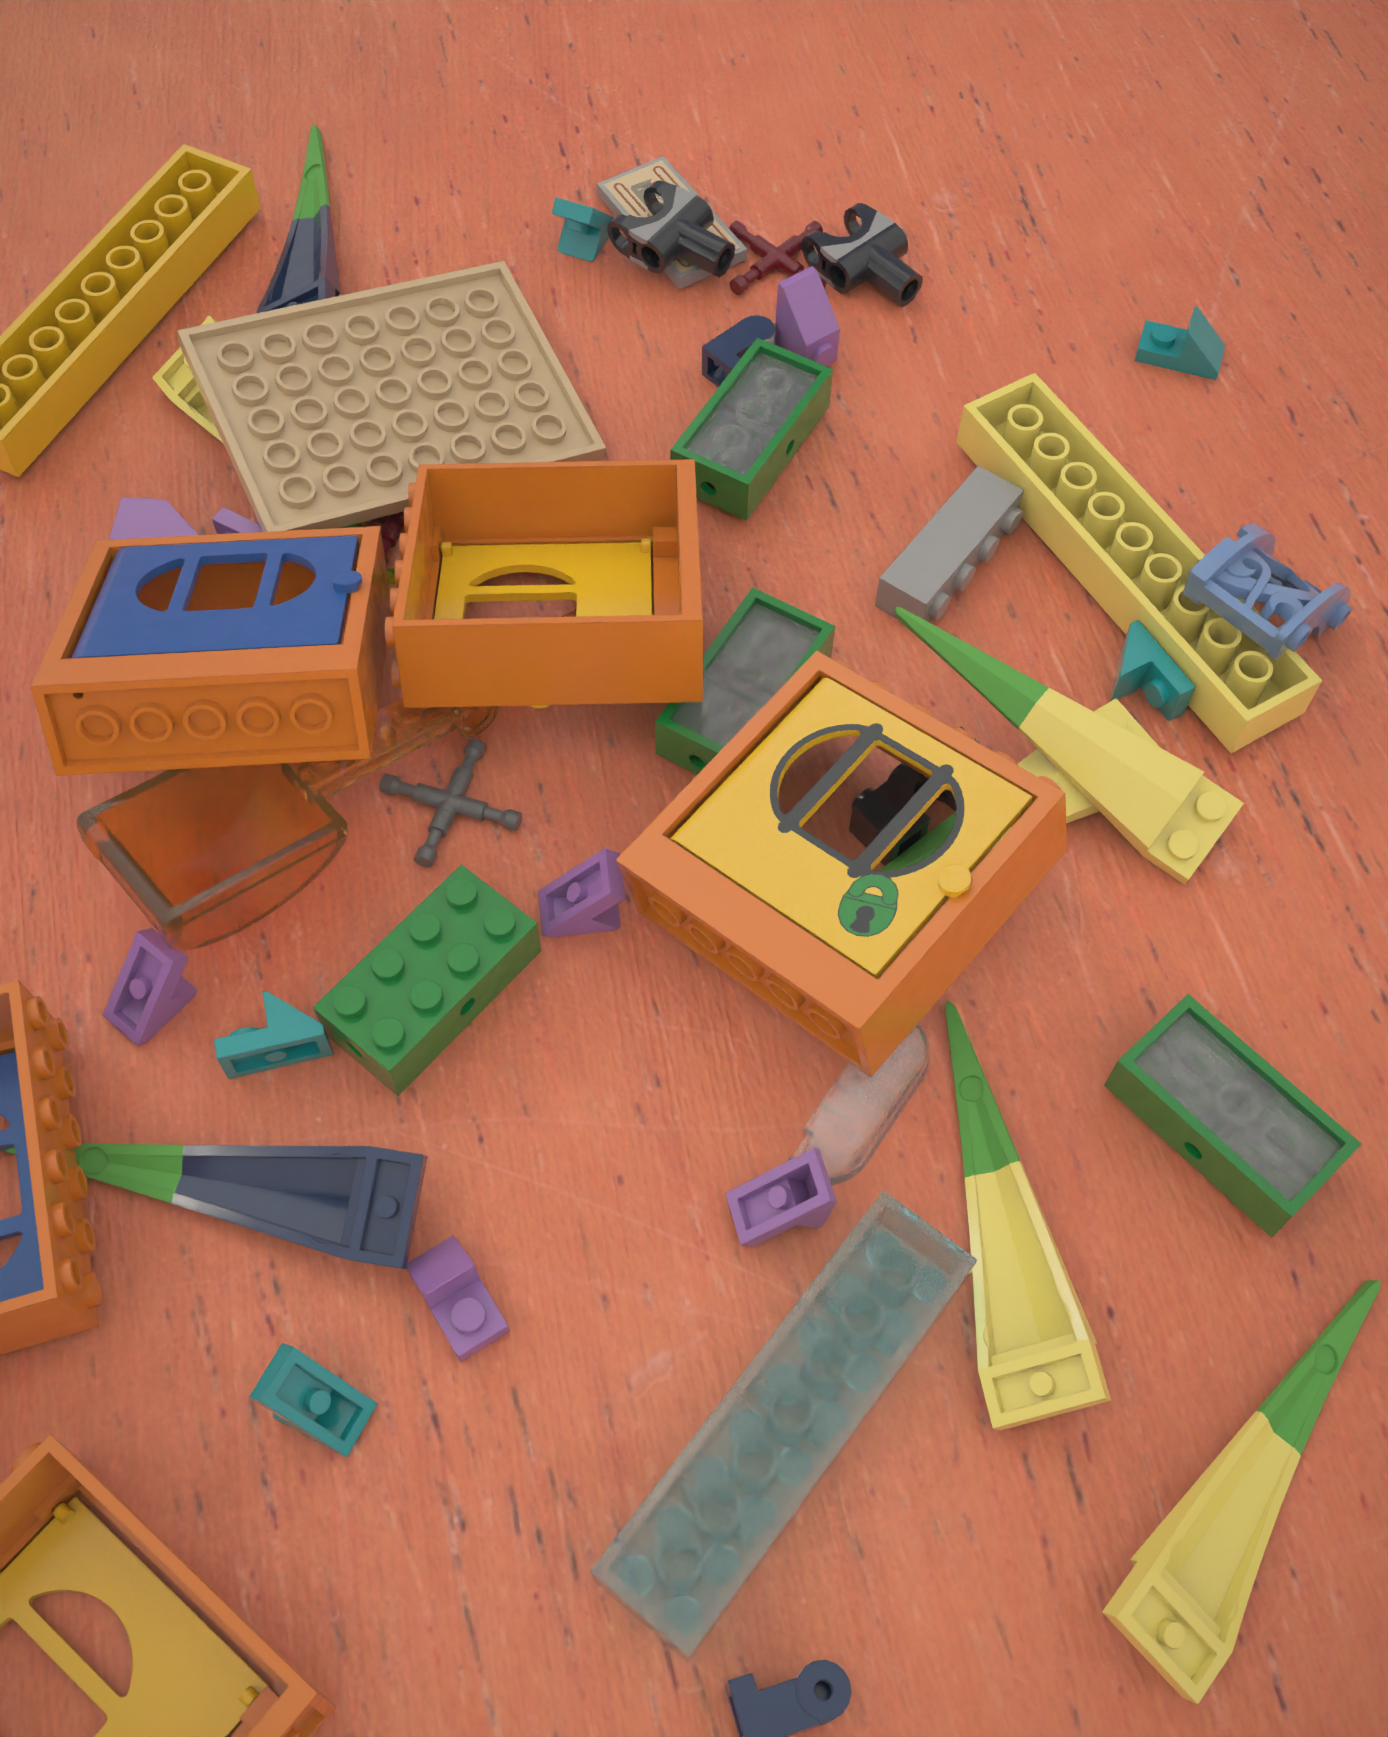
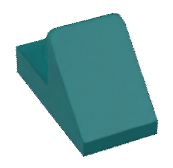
(583, 229)
(1188, 351)
(1149, 667)
(286, 1041)
(313, 1400)

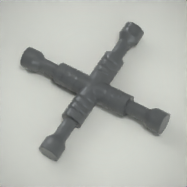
(450, 802)

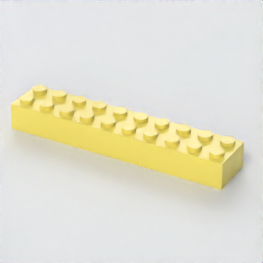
(1130, 557)

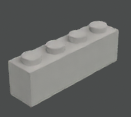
(951, 546)

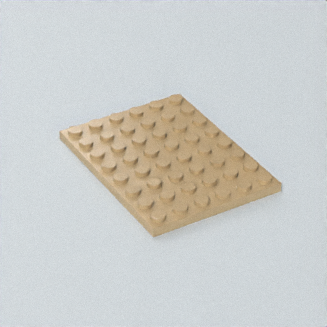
(357, 389)

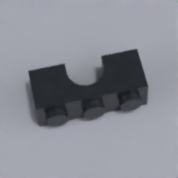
(878, 806)

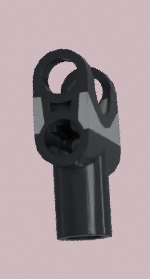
(672, 232)
(865, 255)

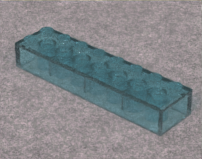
(782, 1426)

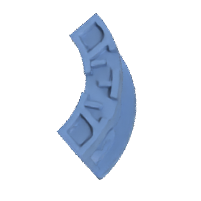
(1252, 573)

